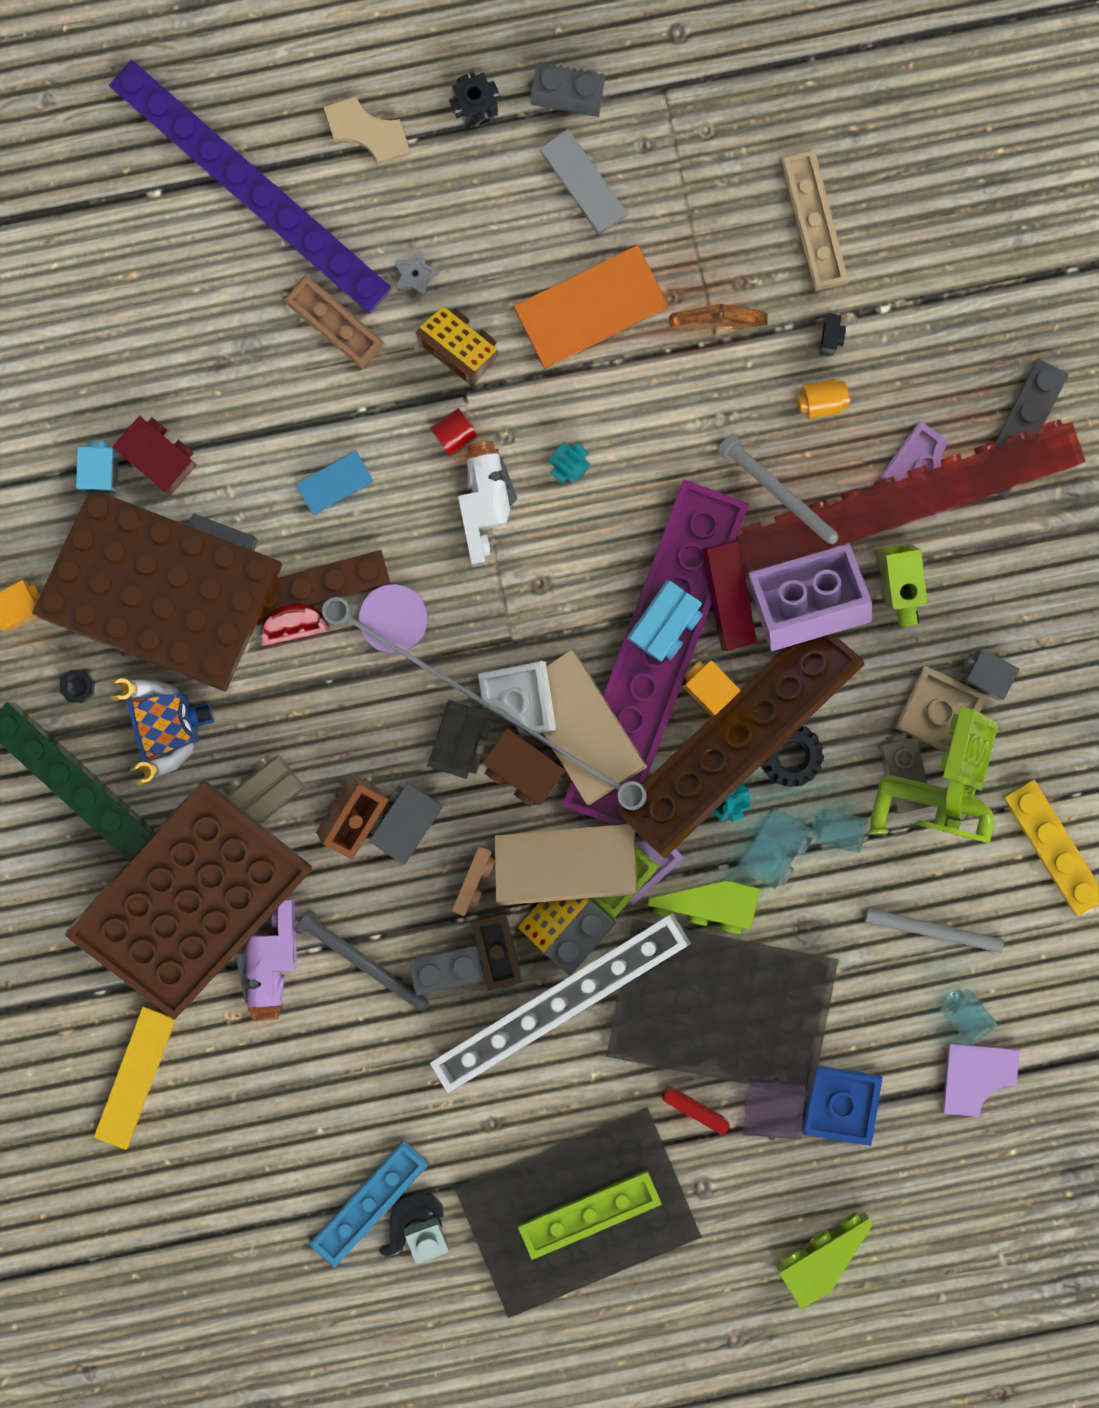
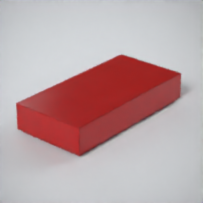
(696, 1110)

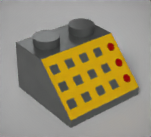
(567, 930)

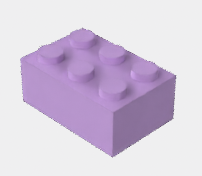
(810, 597)

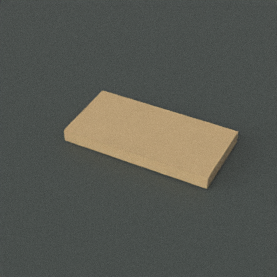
(588, 730)
(565, 864)

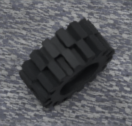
(809, 767)

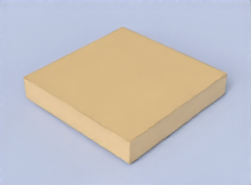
(932, 706)

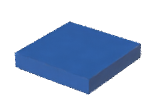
(843, 1105)

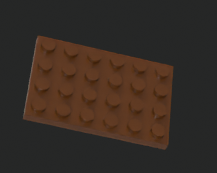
(157, 589)
(188, 899)

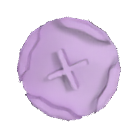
(395, 615)

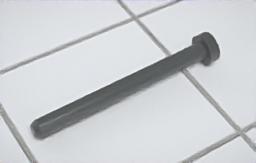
(360, 960)

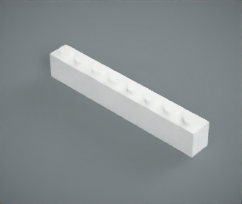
(560, 1003)

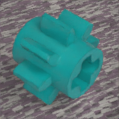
(569, 462)
(734, 805)

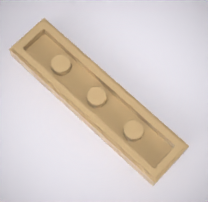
(814, 220)

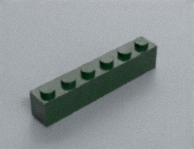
(72, 781)

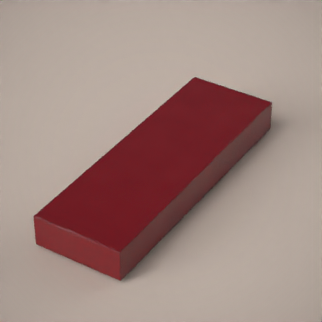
(729, 595)

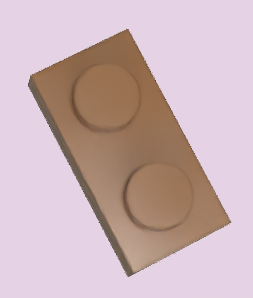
(468, 895)

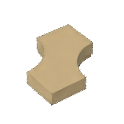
(353, 124)

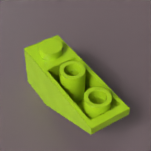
(716, 901)
(819, 1266)

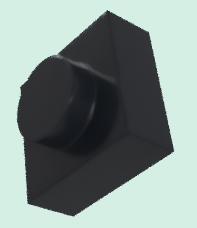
(832, 334)

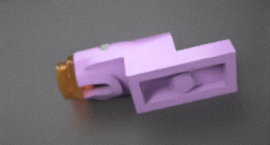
(263, 962)

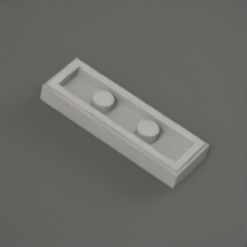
(583, 181)

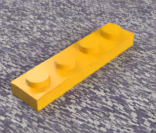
(1054, 847)

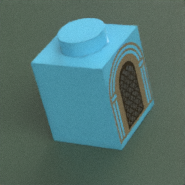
(97, 468)

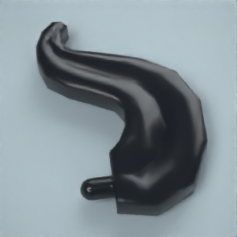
(408, 1209)

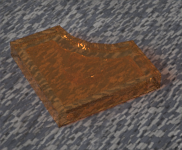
(718, 317)

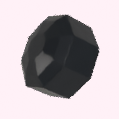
(77, 686)

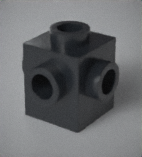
(477, 111)

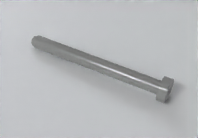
(731, 448)

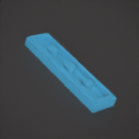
(369, 1203)

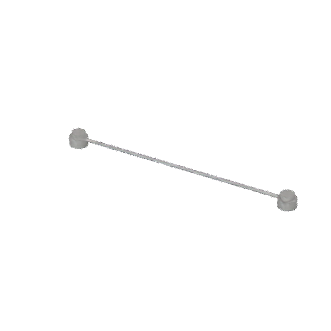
(339, 612)

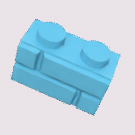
(664, 622)

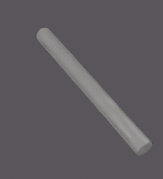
(934, 930)

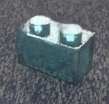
(775, 847)

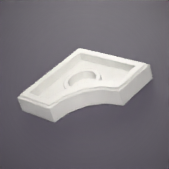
(522, 694)

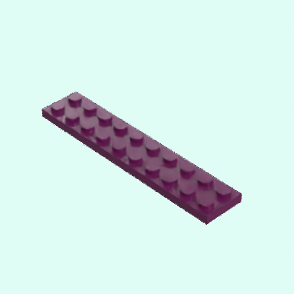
(641, 687)

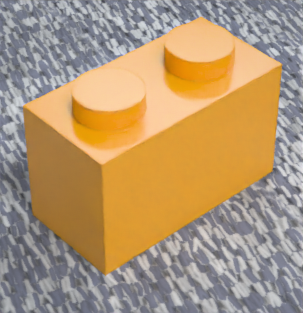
(709, 687)

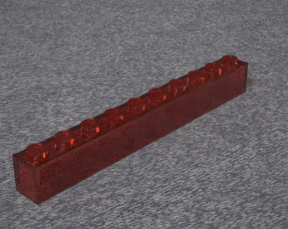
(916, 497)

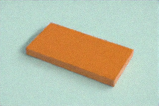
(591, 307)

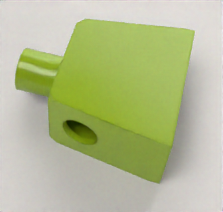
(899, 567)

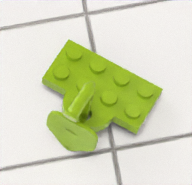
(964, 767)

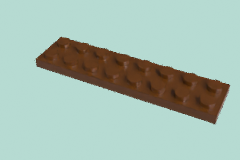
(739, 739)

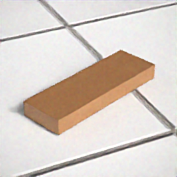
(333, 322)

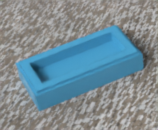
(334, 483)

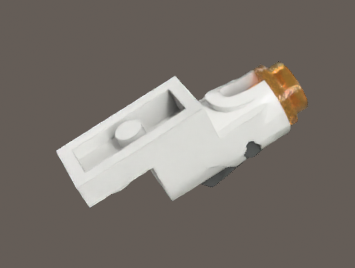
(490, 497)

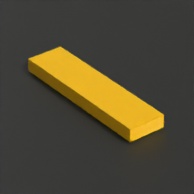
(135, 1077)

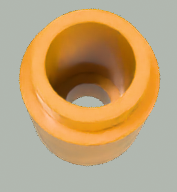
(823, 398)

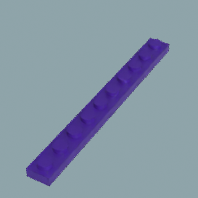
(250, 187)

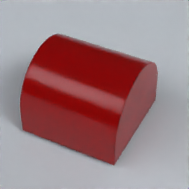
(454, 432)

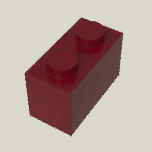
(155, 455)

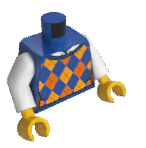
(162, 724)

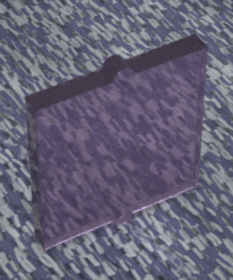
(774, 1109)

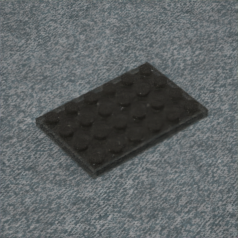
(727, 1010)
(561, 1175)

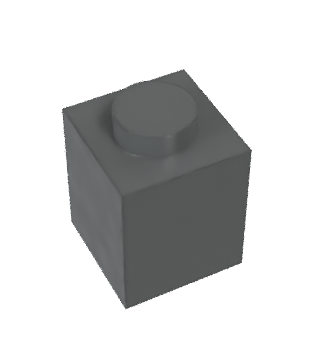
(988, 674)

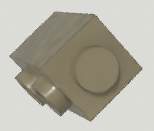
(903, 759)

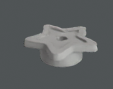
(417, 283)

